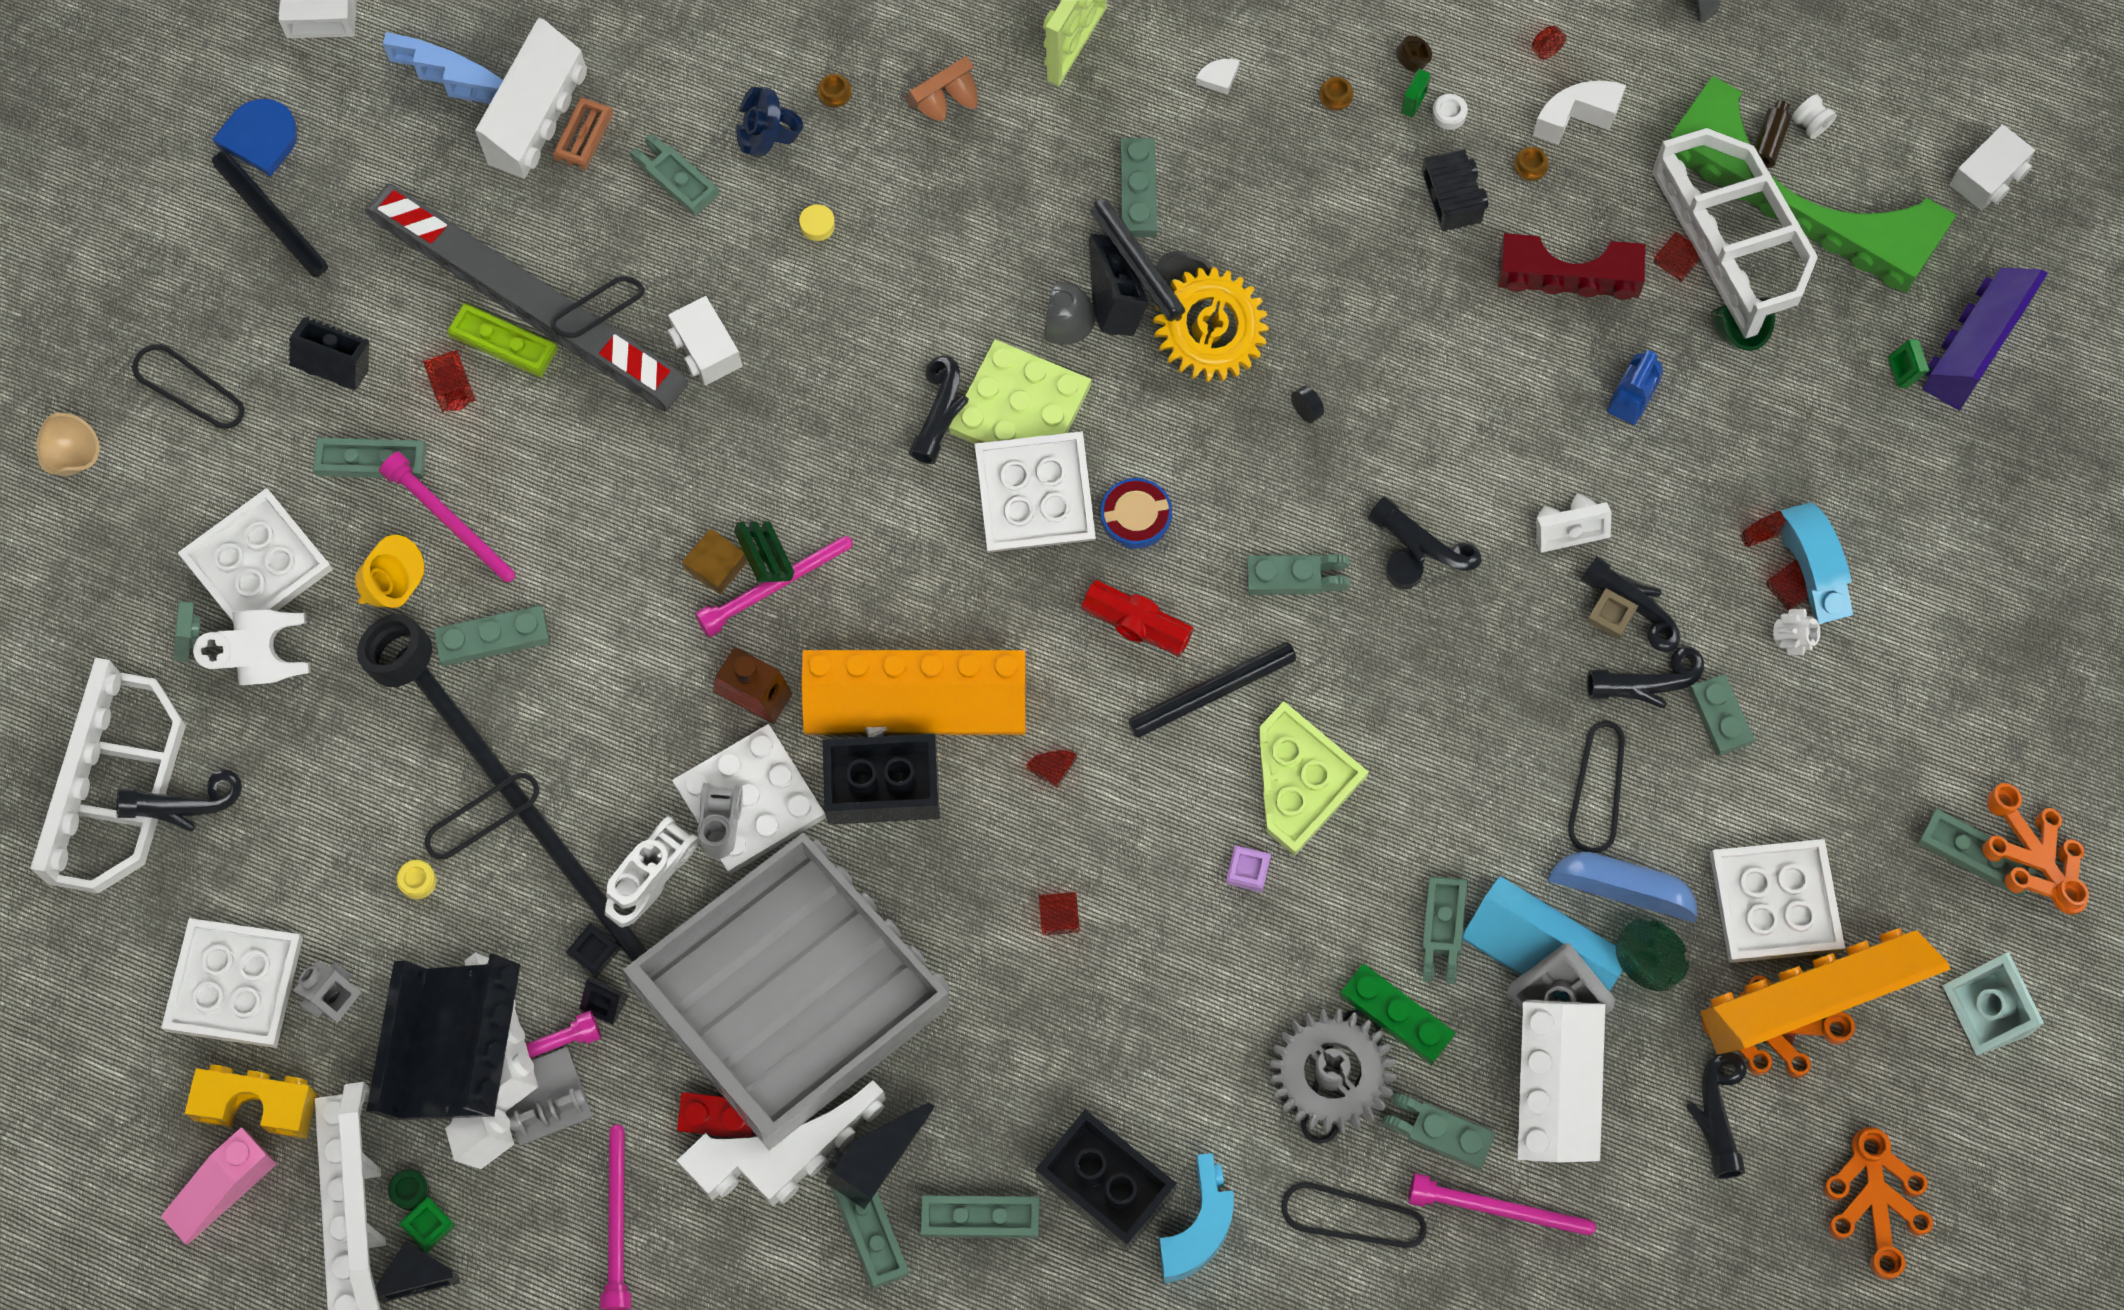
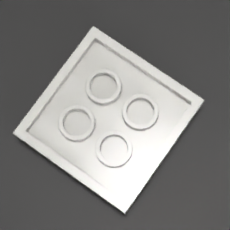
(1035, 492)
(255, 558)
(774, 795)
(1777, 901)
(232, 983)

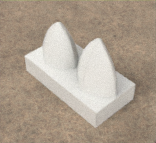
(1579, 525)

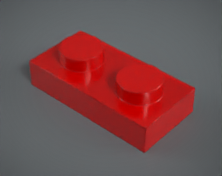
(711, 1116)

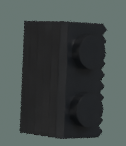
(1454, 189)
(329, 353)

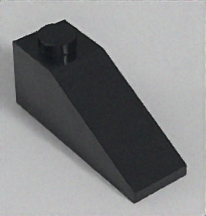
(1116, 291)
(872, 1157)

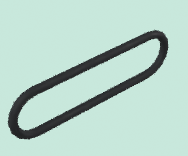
(590, 296)
(490, 828)

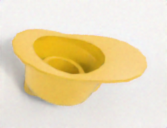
(390, 573)

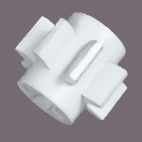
(1796, 632)

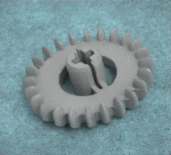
(1355, 1101)

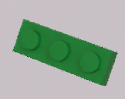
(1397, 1014)

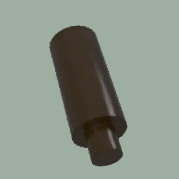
(1773, 133)

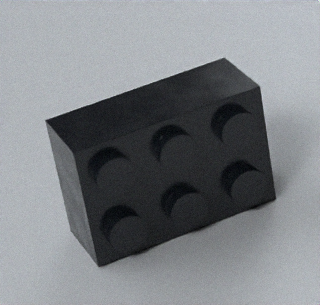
(881, 779)
(1105, 1180)

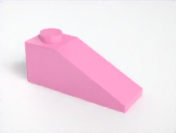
(218, 1185)

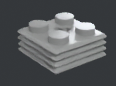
(1562, 972)

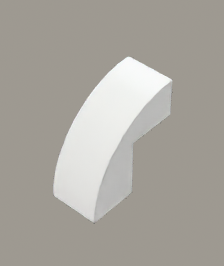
(1588, 101)

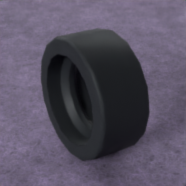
(381, 634)

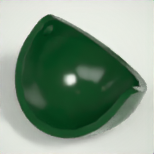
(1730, 333)

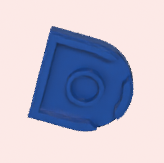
(259, 134)

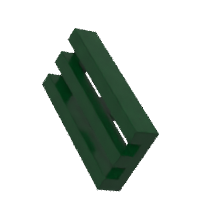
(769, 551)

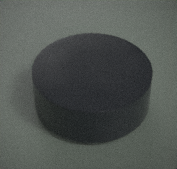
(1307, 404)
(1404, 570)

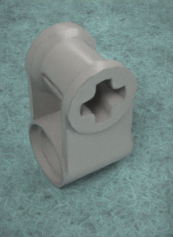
(719, 812)

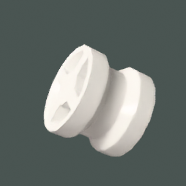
(1814, 116)

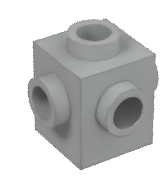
(326, 990)

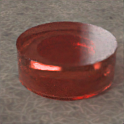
(1548, 42)

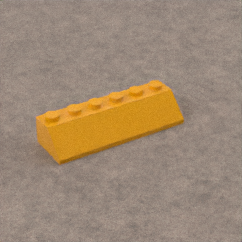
(914, 692)
(1820, 991)

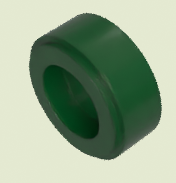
(408, 1189)

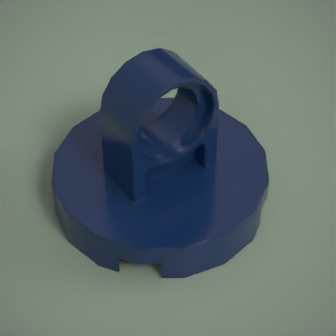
(762, 122)

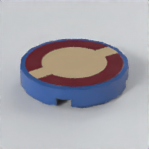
(1136, 513)

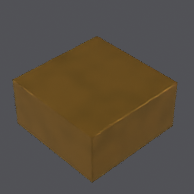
(715, 561)

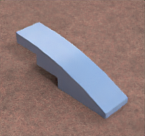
(433, 63)

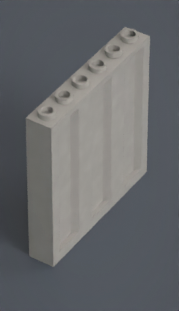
(787, 989)

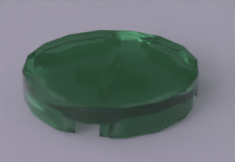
(1652, 955)

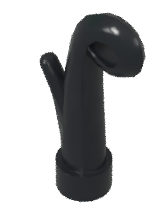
(927, 445)
(1419, 541)
(1603, 577)
(1606, 684)
(173, 807)
(1714, 1123)

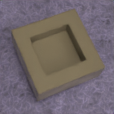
(1612, 614)

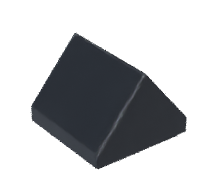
(602, 1000)

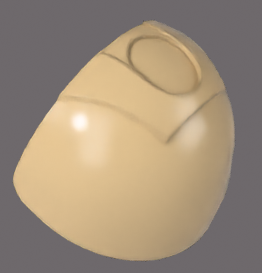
(66, 445)

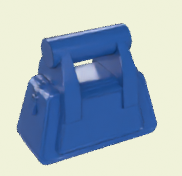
(1636, 387)

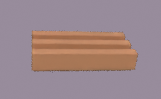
(573, 156)

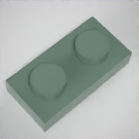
(186, 631)
(1721, 715)

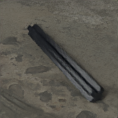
(269, 214)
(1138, 260)
(1212, 689)

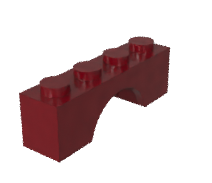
(1528, 265)

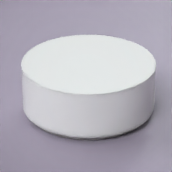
(1449, 111)

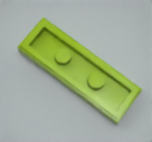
(502, 340)

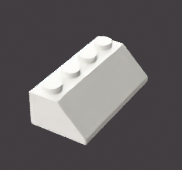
(531, 100)
(1561, 1081)

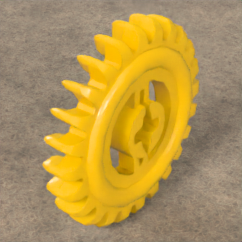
(1201, 355)

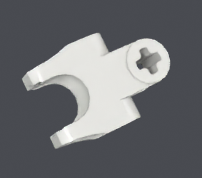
(251, 647)
(647, 870)

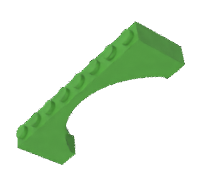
(1885, 244)

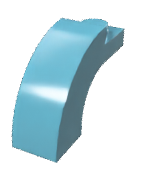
(1820, 559)
(1196, 1246)

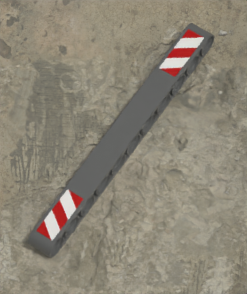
(526, 296)

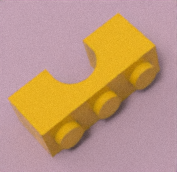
(219, 1094)

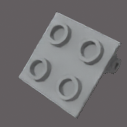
(554, 1104)

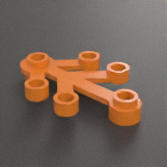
(2064, 889)
(1786, 1050)
(1879, 1197)

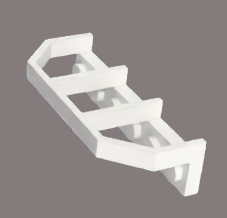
(1703, 231)
(74, 784)
(344, 1201)

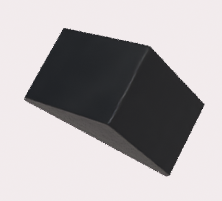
(413, 1274)

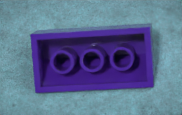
(1982, 334)

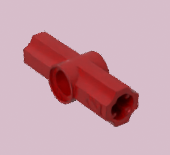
(1137, 618)

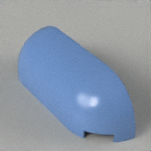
(1626, 884)

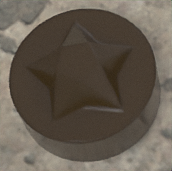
(1414, 53)

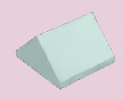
(1993, 1005)

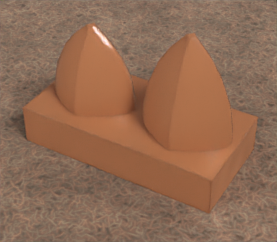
(957, 82)

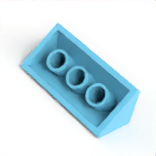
(1525, 930)

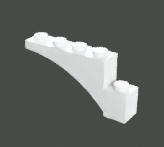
(483, 1139)
(775, 1173)

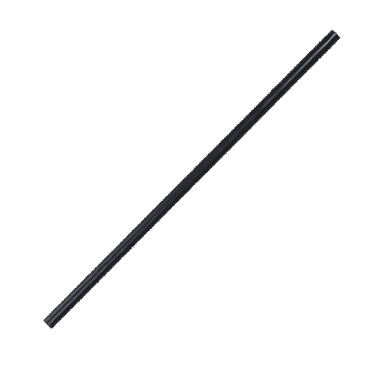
(531, 816)

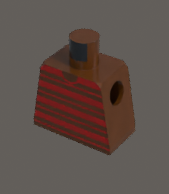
(748, 683)

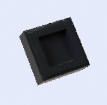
(593, 950)

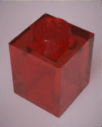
(449, 381)

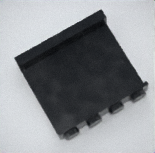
(443, 1040)

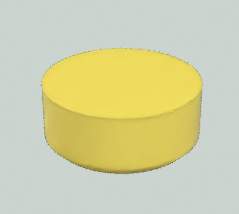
(817, 222)
(416, 879)

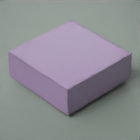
(1248, 868)

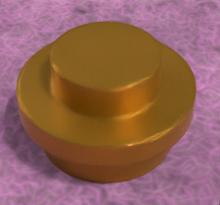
(834, 90)
(1336, 93)
(1531, 164)

